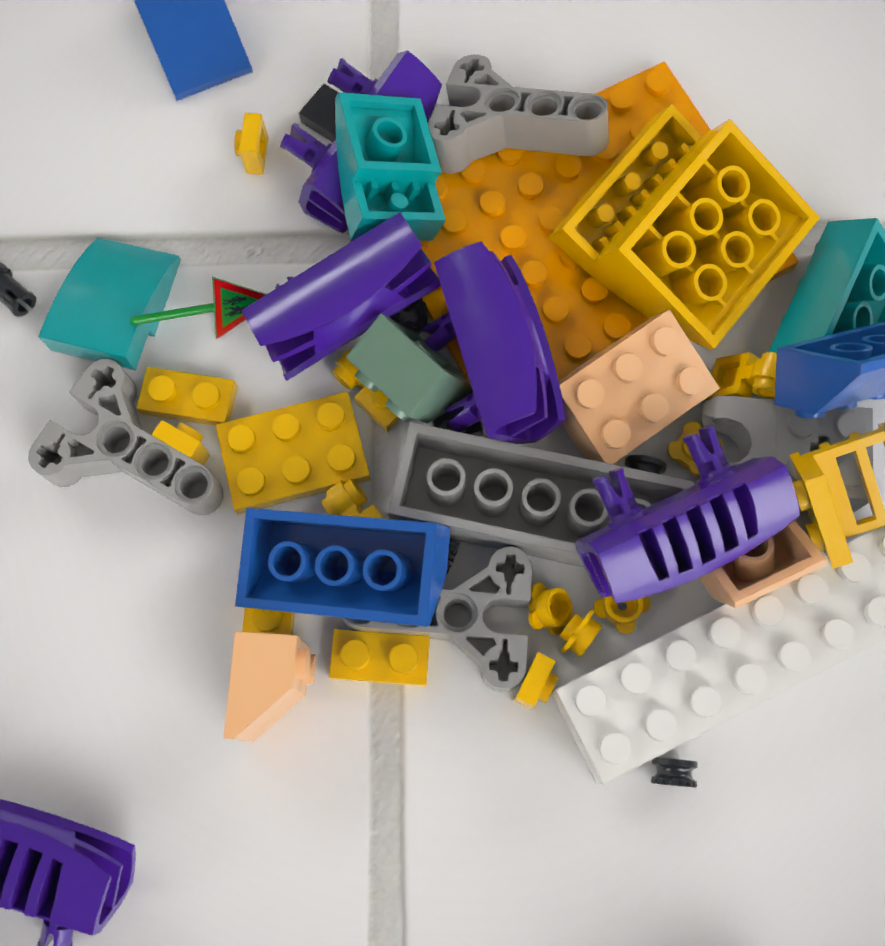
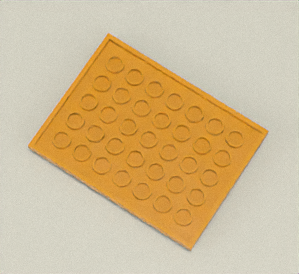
(520, 199)

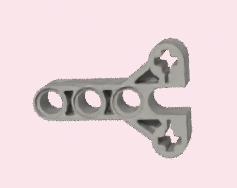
(494, 116)
(117, 419)
(476, 640)

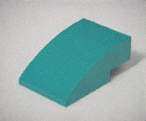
(387, 164)
(102, 295)

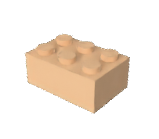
(633, 389)

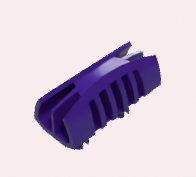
(322, 190)
(342, 296)
(501, 347)
(689, 531)
(61, 872)

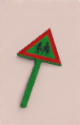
(227, 307)

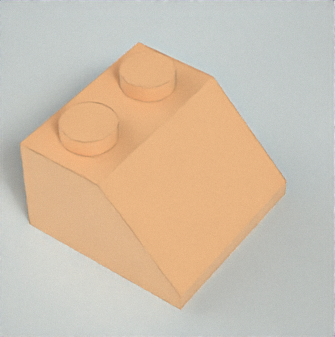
(765, 567)
(265, 681)

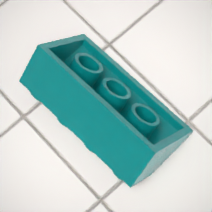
(840, 285)

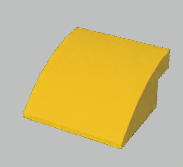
(687, 225)

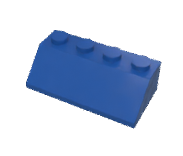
(831, 371)
(342, 566)

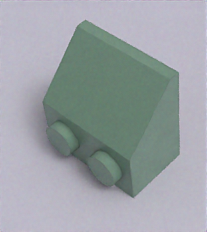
(407, 371)

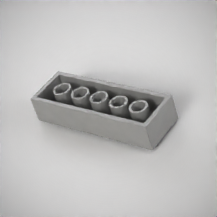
(510, 492)

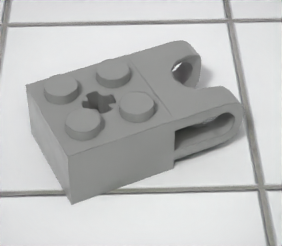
(776, 431)

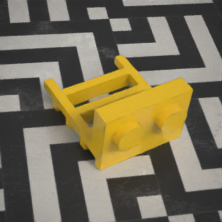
(824, 496)

